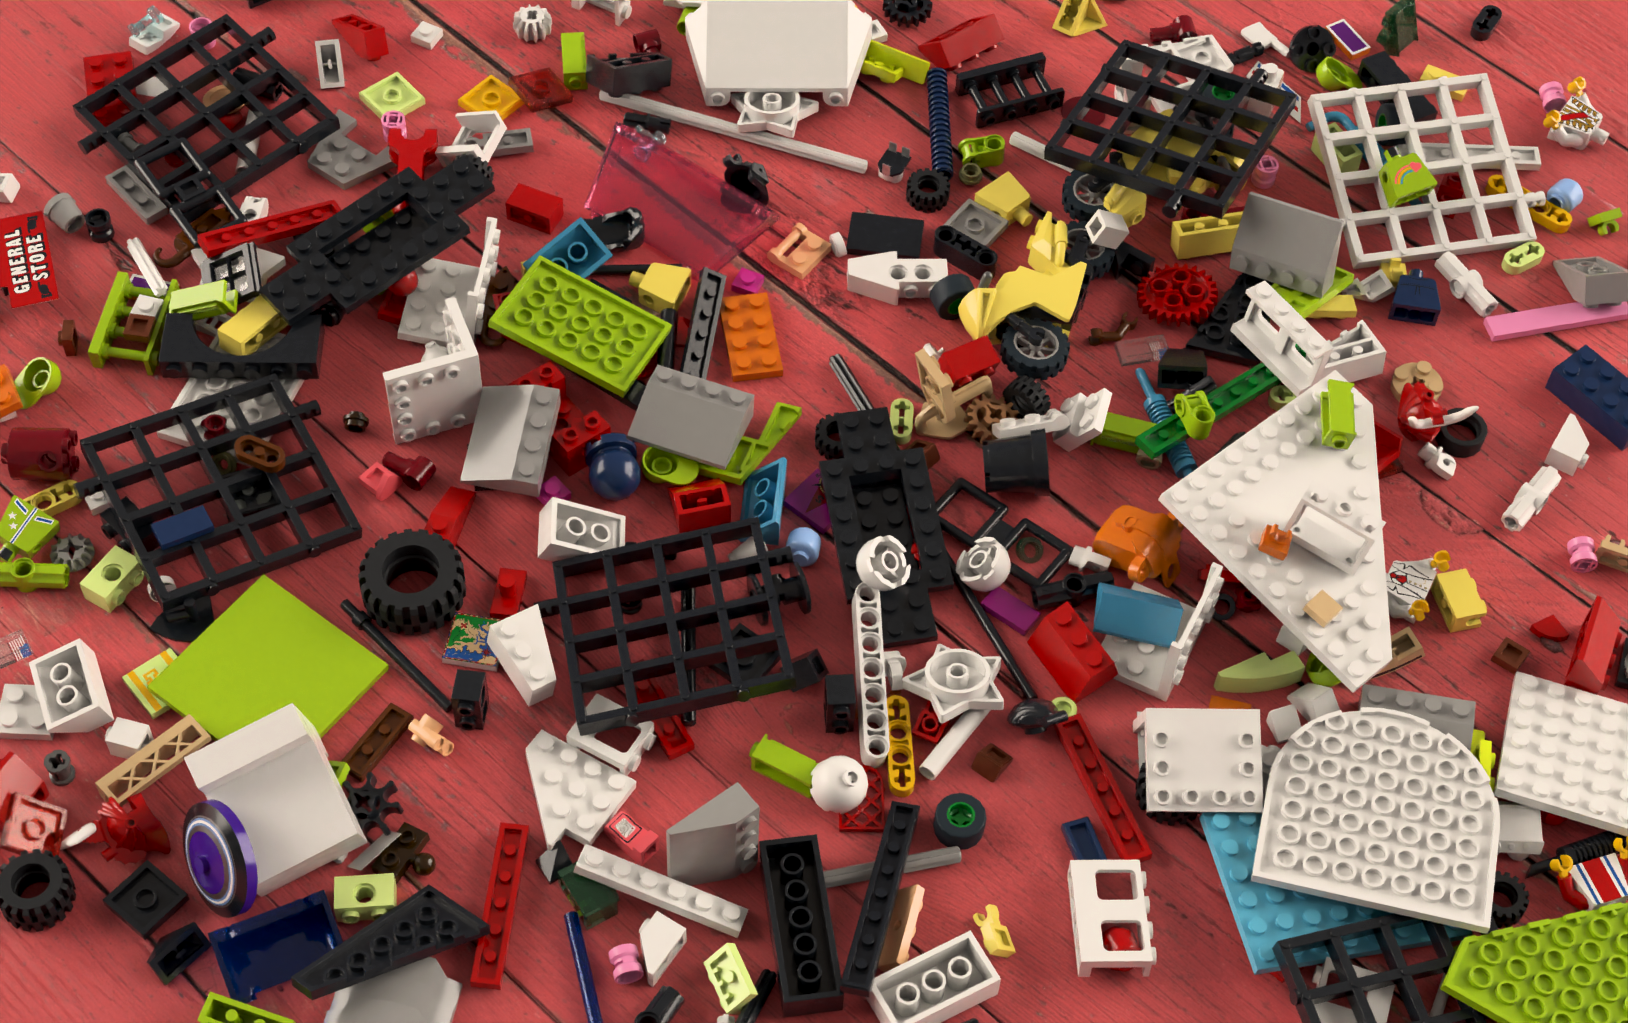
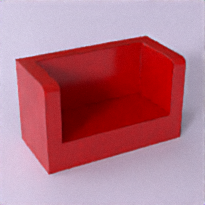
(534, 208)

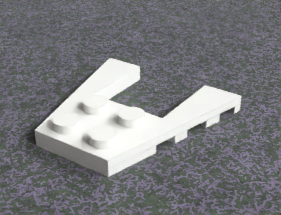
(1198, 49)

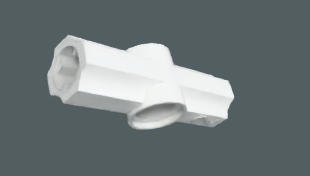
(1466, 284)
(1531, 498)

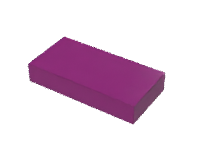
(1010, 610)

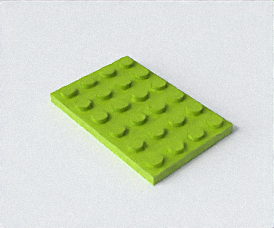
(580, 326)

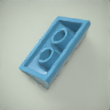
(575, 250)
(764, 498)
(1136, 615)

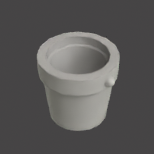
(64, 212)

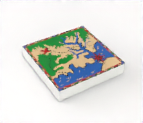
(468, 642)

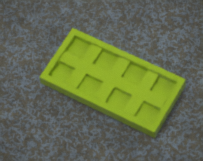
(1305, 303)

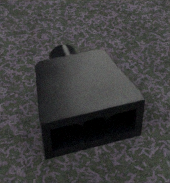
(1181, 368)

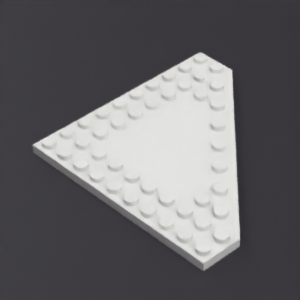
(1261, 484)

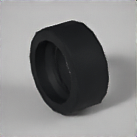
(1463, 448)

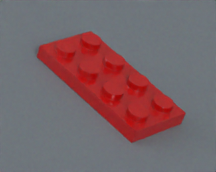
(101, 71)

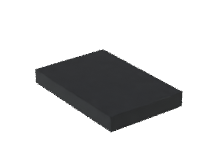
(880, 234)

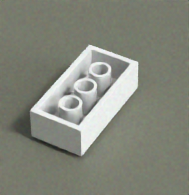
(935, 984)

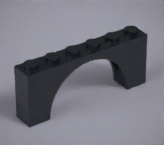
(292, 358)

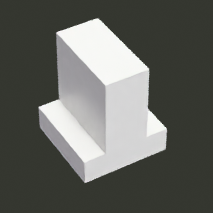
(282, 793)

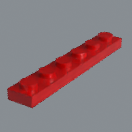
(267, 228)
(1102, 790)
(500, 906)

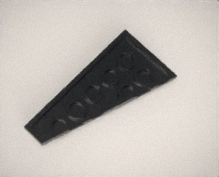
(1215, 334)
(406, 934)

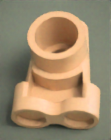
(427, 732)

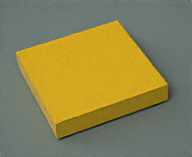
(489, 96)

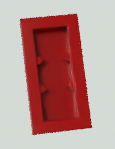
(508, 593)

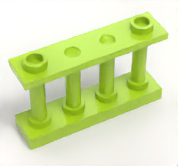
(109, 328)

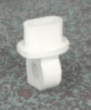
(1438, 461)
(1084, 557)
(894, 668)

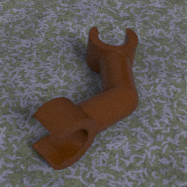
(1099, 336)

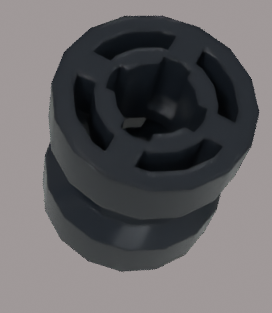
(99, 225)

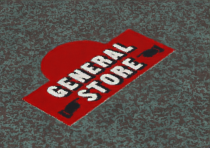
(26, 260)

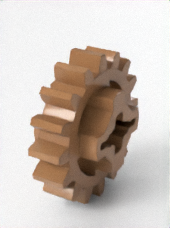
(984, 413)

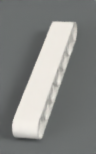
(866, 685)

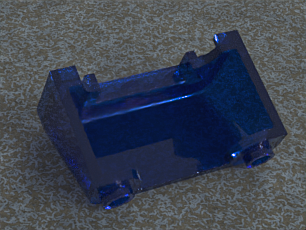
(274, 945)

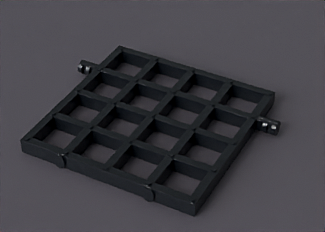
(208, 116)
(1155, 152)
(219, 489)
(670, 624)
(1354, 987)

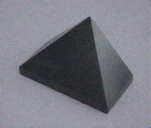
(177, 951)

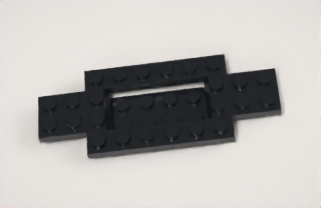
(385, 252)
(868, 502)

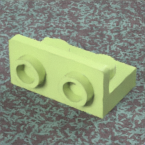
(730, 978)

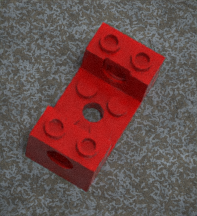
(569, 443)

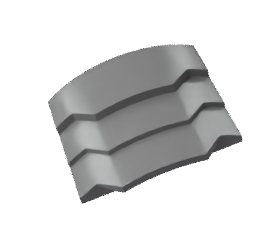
(404, 995)

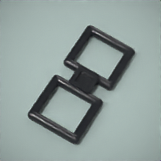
(188, 190)
(1003, 532)

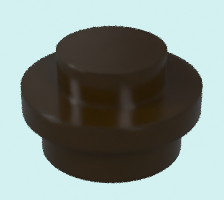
(355, 421)

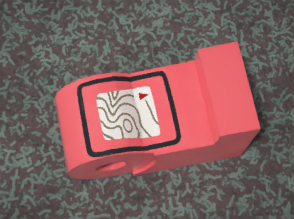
(632, 838)

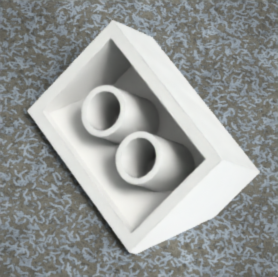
(71, 689)

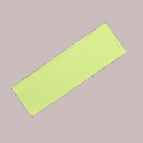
(1261, 674)

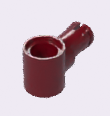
(1180, 28)
(647, 41)
(413, 472)

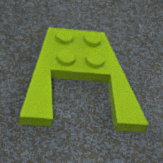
(752, 451)

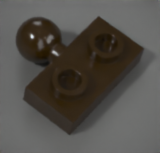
(405, 852)

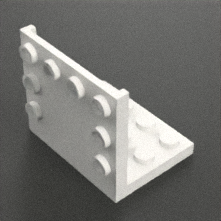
(441, 280)
(437, 391)
(1159, 668)
(1202, 759)

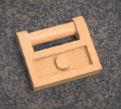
(805, 256)

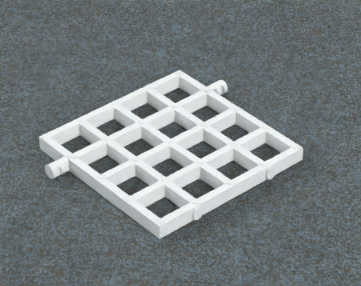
(1461, 163)

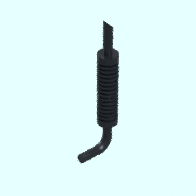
(1581, 851)

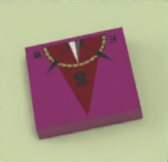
(810, 503)

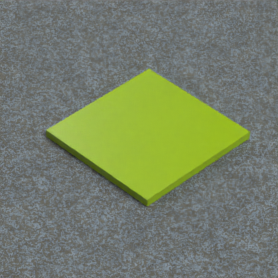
(263, 658)

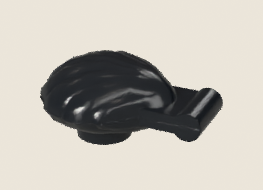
(1036, 715)

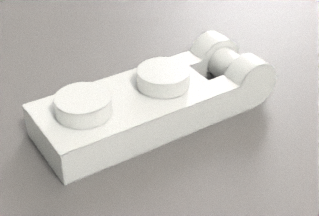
(1009, 427)

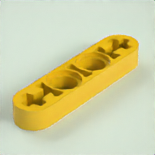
(1551, 223)
(901, 745)

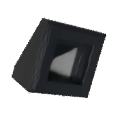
(553, 861)

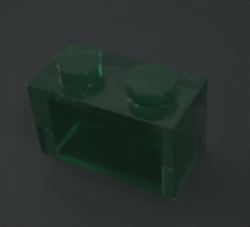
(589, 898)

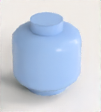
(1565, 194)
(804, 545)

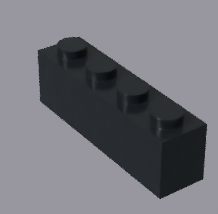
(1382, 71)

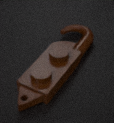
(207, 222)
(500, 283)

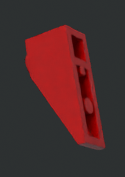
(363, 36)
(451, 514)

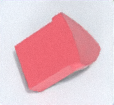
(380, 481)

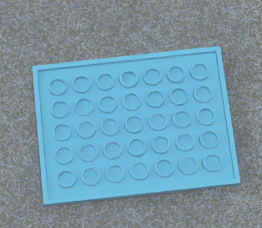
(1275, 913)

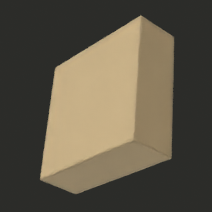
(1322, 608)

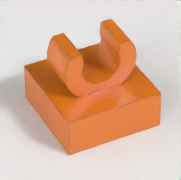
(1275, 542)

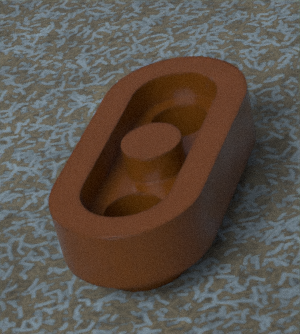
(261, 453)

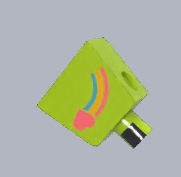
(1404, 177)

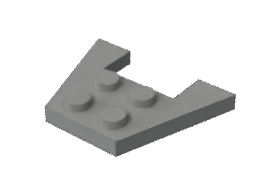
(346, 161)

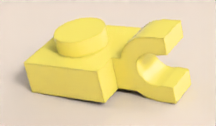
(995, 935)

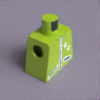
(25, 530)

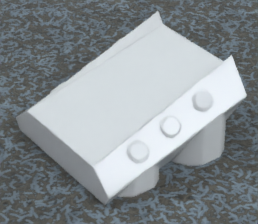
(1519, 830)

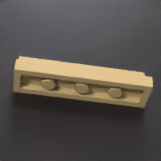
(150, 757)

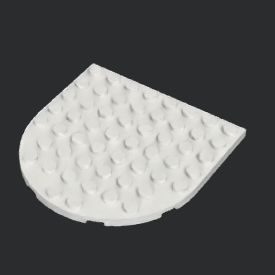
(1382, 819)

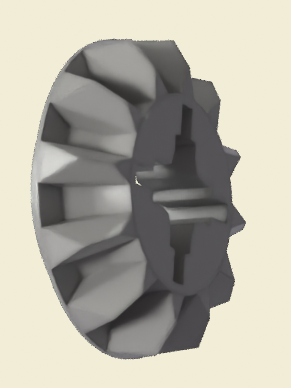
(82, 556)

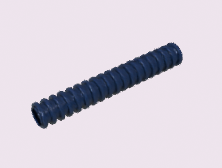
(939, 122)

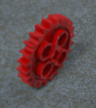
(1177, 294)

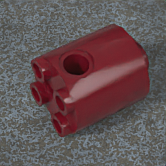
(41, 453)

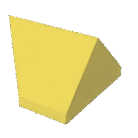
(1079, 17)

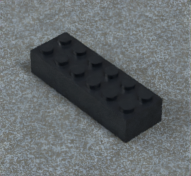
(800, 926)

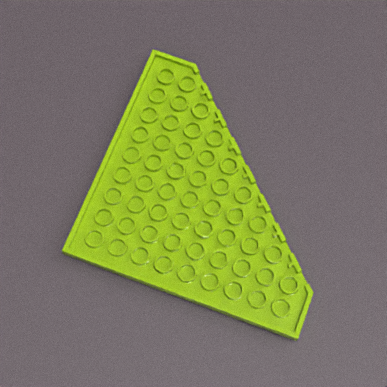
(1547, 970)

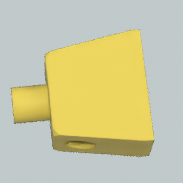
(1007, 199)
(662, 286)

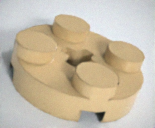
(1416, 372)

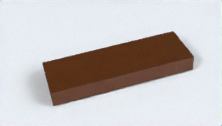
(377, 741)

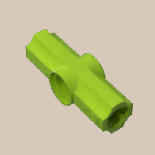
(36, 575)

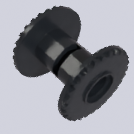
(787, 590)

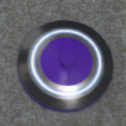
(220, 858)

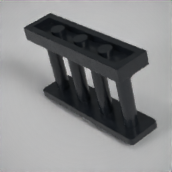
(1005, 73)

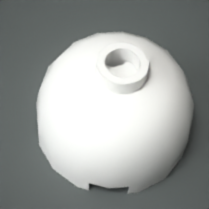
(883, 563)
(984, 565)
(839, 784)

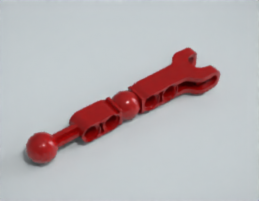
(416, 155)

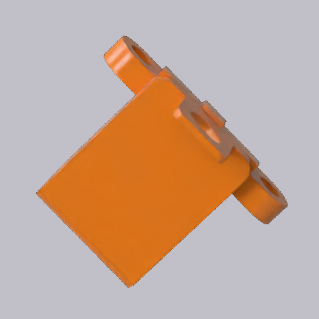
(1141, 543)

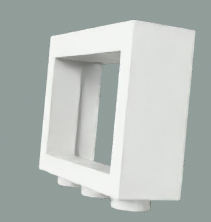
(1325, 542)

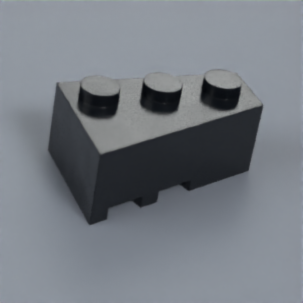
(629, 74)

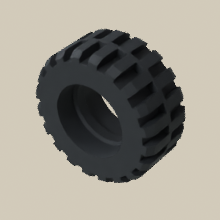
(404, 554)

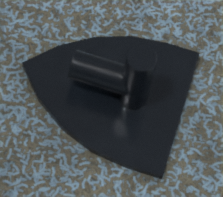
(185, 621)

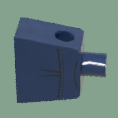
(1415, 299)

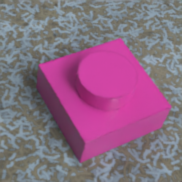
(747, 282)
(553, 488)

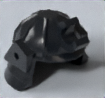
(747, 177)

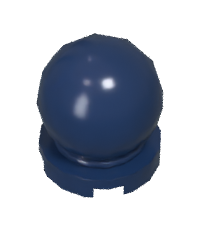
(613, 466)

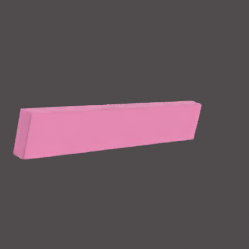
(1551, 319)

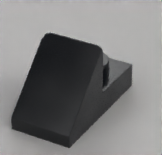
(1131, 259)

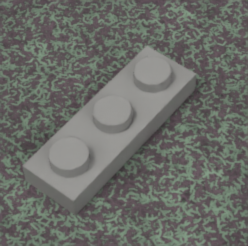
(136, 195)

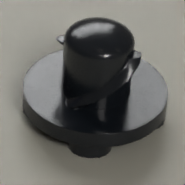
(1310, 47)

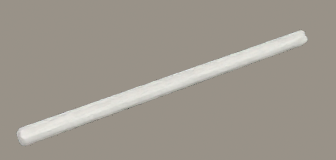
(730, 129)

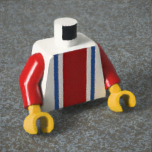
(1595, 881)

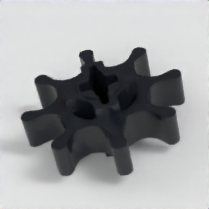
(376, 800)

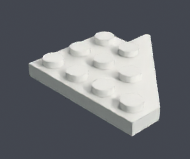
(573, 790)

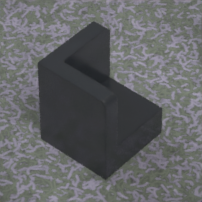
(808, 669)

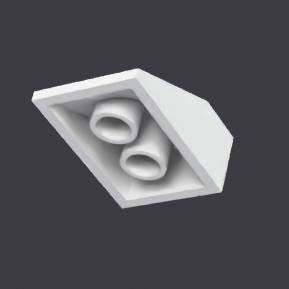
(577, 530)

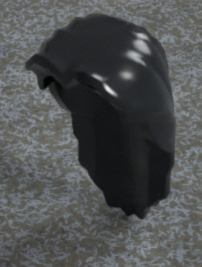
(620, 229)

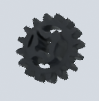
(907, 11)

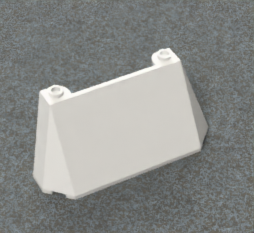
(778, 47)

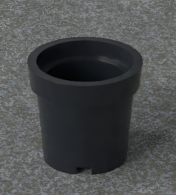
(1017, 464)

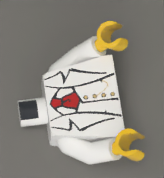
(1410, 583)

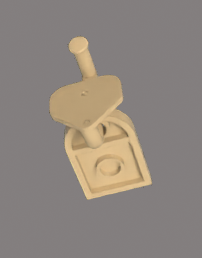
(942, 413)

